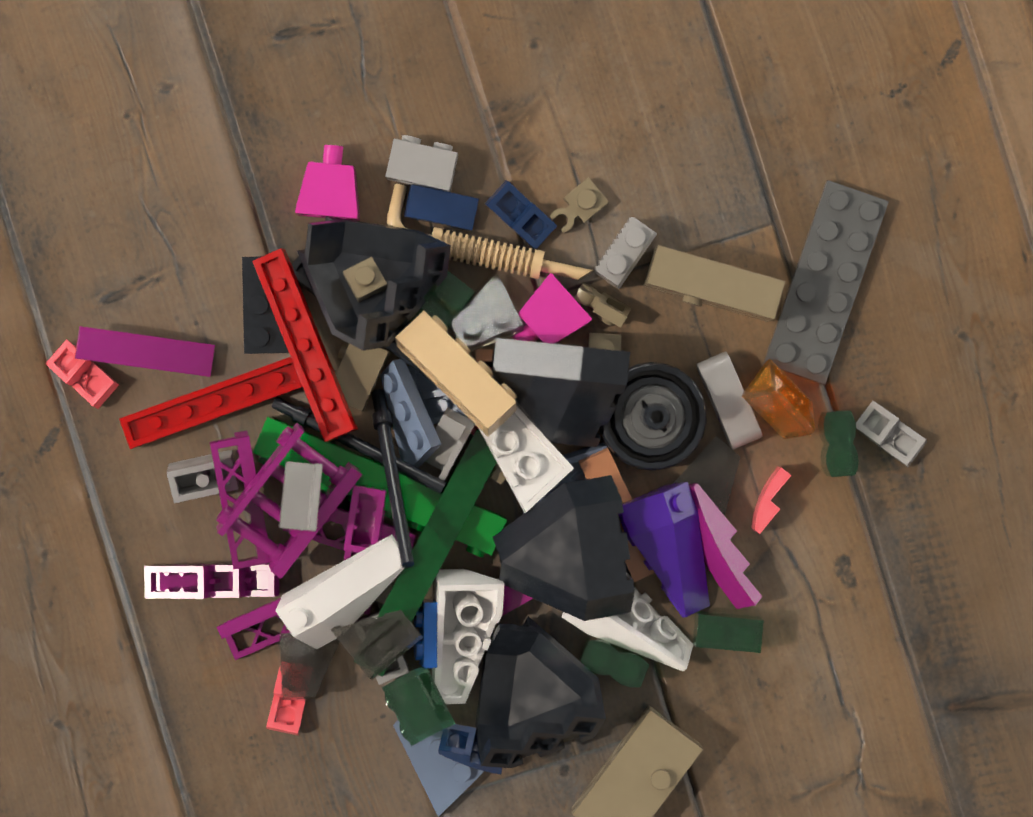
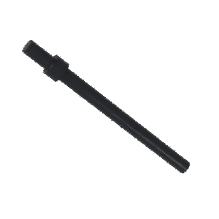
(305, 417)
(383, 423)

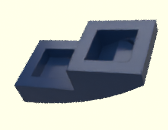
(441, 207)
(520, 214)
(461, 746)

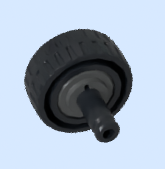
(656, 418)

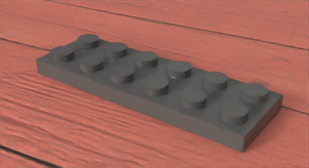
(826, 282)

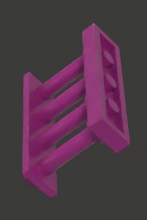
(283, 556)

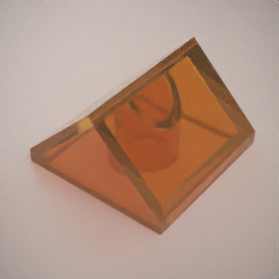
(780, 402)

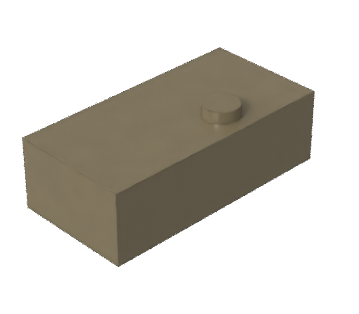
(714, 284)
(640, 770)

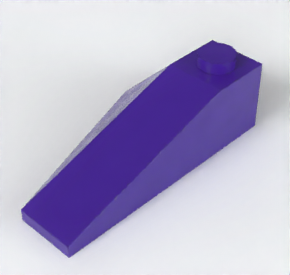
(669, 537)

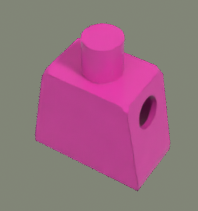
(329, 188)
(551, 314)

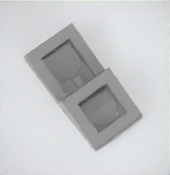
(890, 433)

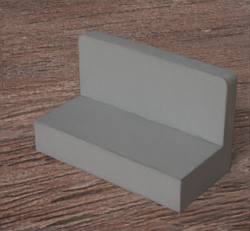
(453, 432)
(300, 496)

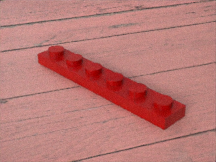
(304, 345)
(210, 403)

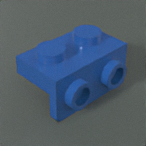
(426, 648)

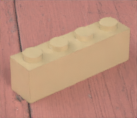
(457, 373)

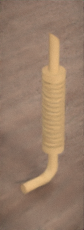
(488, 252)

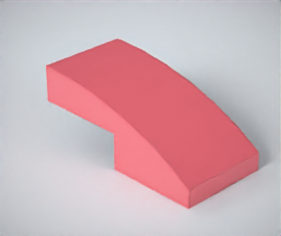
(82, 375)
(765, 509)
(285, 714)

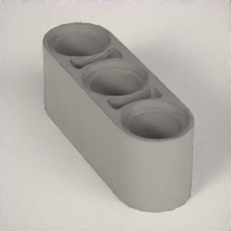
(726, 398)

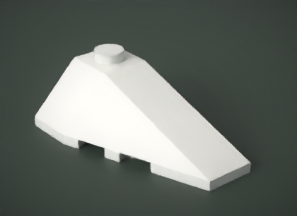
(339, 593)
(466, 618)
(641, 632)

